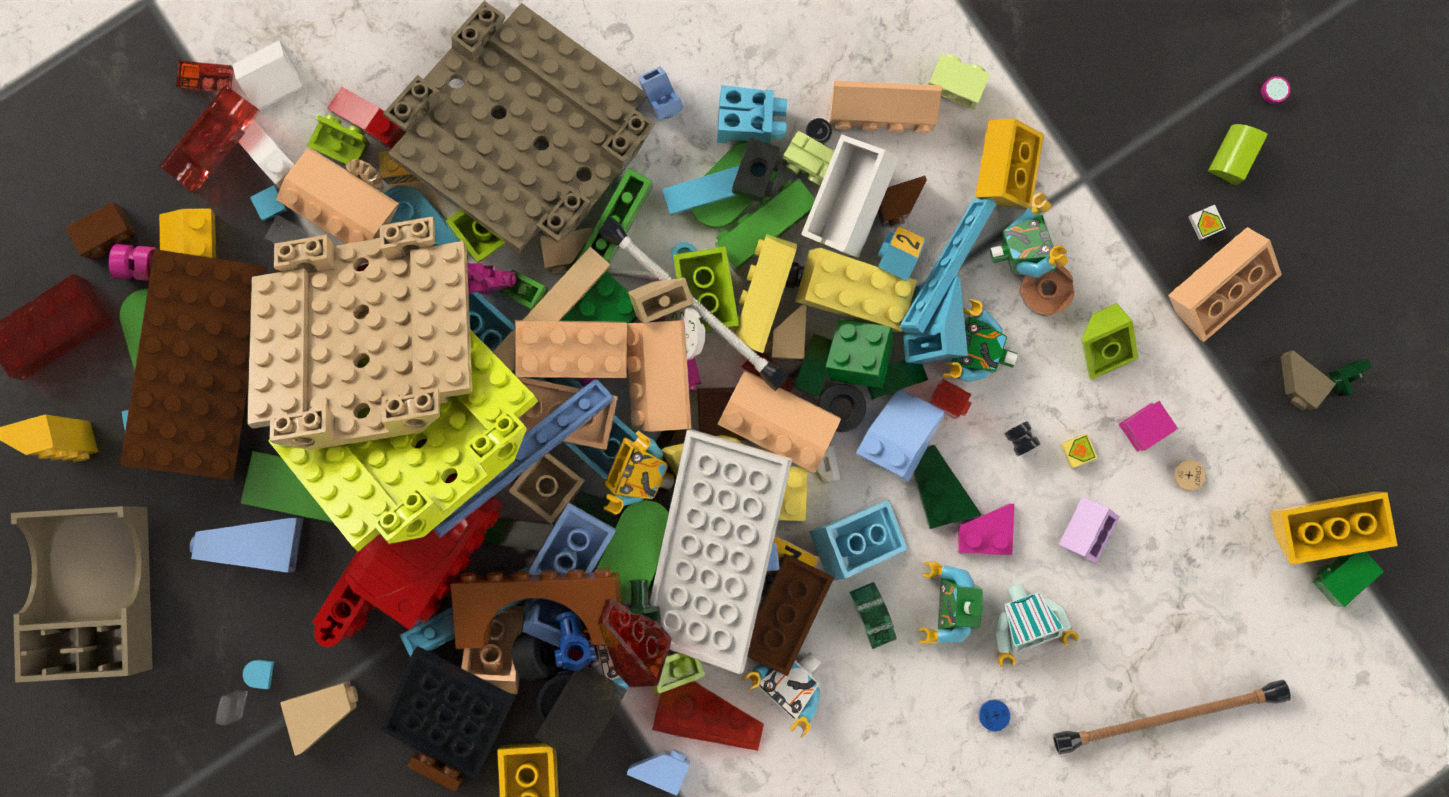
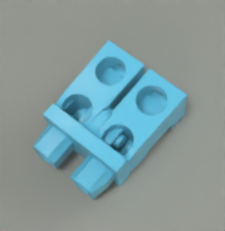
(750, 114)

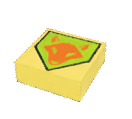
(1079, 450)

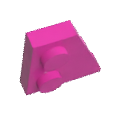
(988, 533)

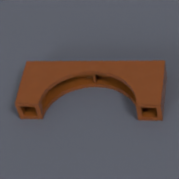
(481, 597)

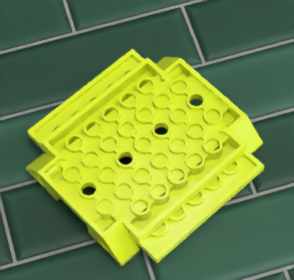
(401, 488)

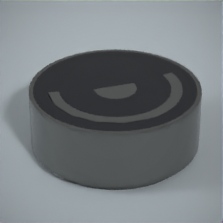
(819, 130)

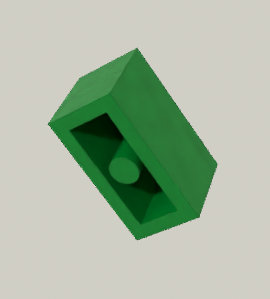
(1347, 577)

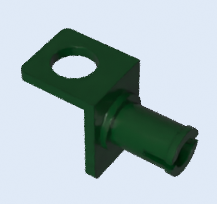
(639, 600)

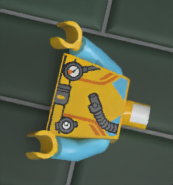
(636, 473)

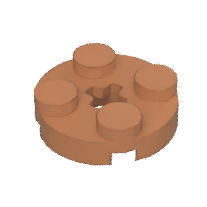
(1048, 304)

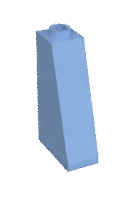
(255, 545)

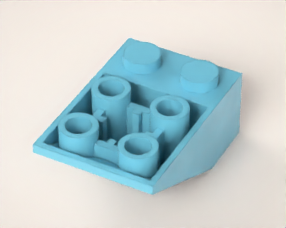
(944, 334)

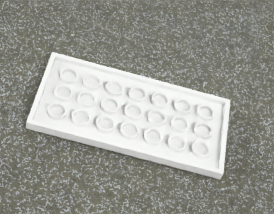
(718, 547)

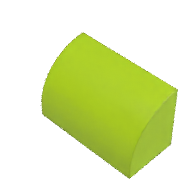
(1237, 153)

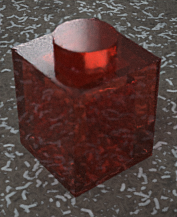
(951, 399)

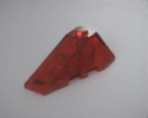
(634, 644)
(705, 716)

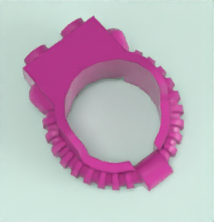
(488, 279)

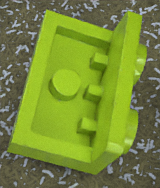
(338, 141)
(678, 671)

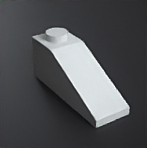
(266, 153)

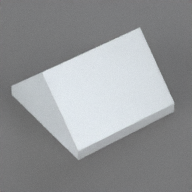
(267, 75)

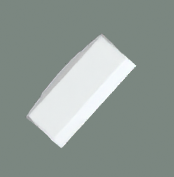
(828, 466)

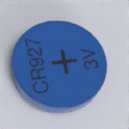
(994, 715)

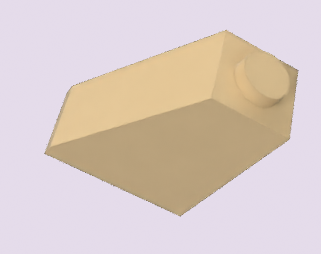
(316, 713)

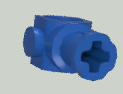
(572, 641)

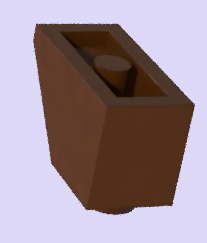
(900, 201)

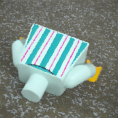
(1030, 622)

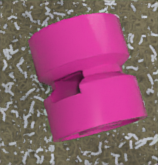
(131, 262)

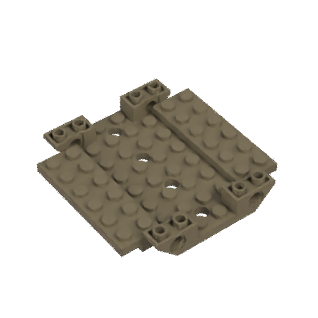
(549, 94)

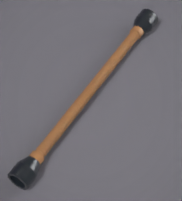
(1273, 692)

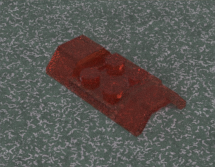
(210, 139)

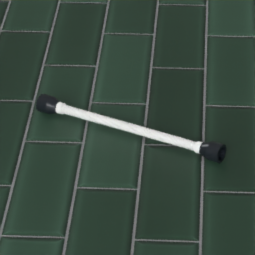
(772, 374)

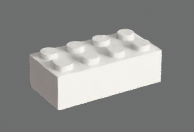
(850, 195)

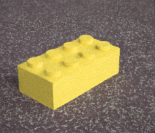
(854, 289)

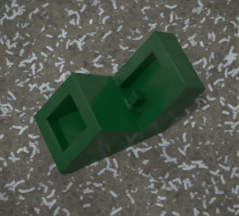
(813, 369)
(899, 376)

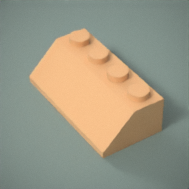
(884, 106)
(335, 199)
(1226, 283)
(658, 376)
(779, 421)

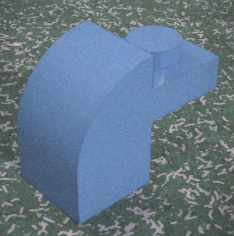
(660, 94)

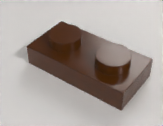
(427, 767)

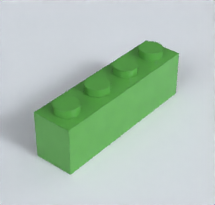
(623, 208)
(773, 218)

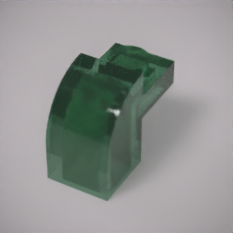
(873, 615)

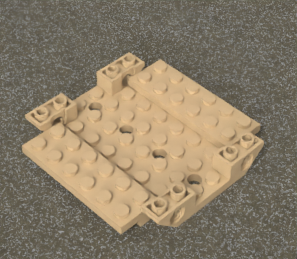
(311, 341)

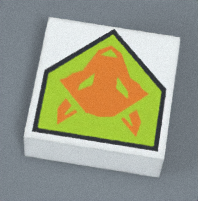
(1207, 222)

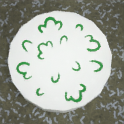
(693, 330)

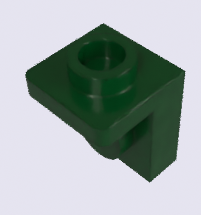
(1347, 374)

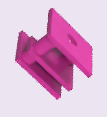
(1148, 426)

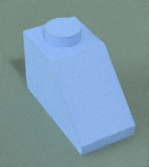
(662, 770)

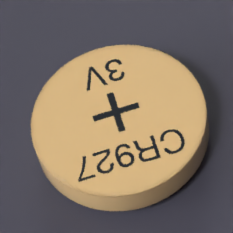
(1189, 475)

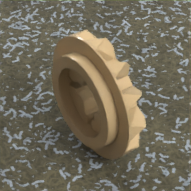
(366, 173)

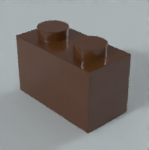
(100, 231)

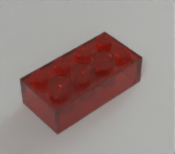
(50, 326)

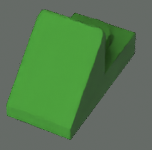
(525, 291)

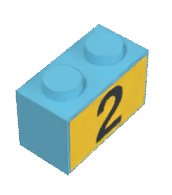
(900, 252)

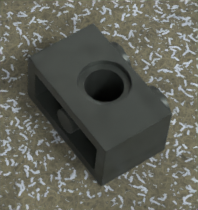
(756, 154)

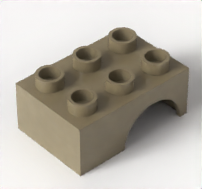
(85, 595)

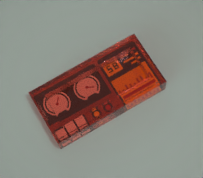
(203, 76)

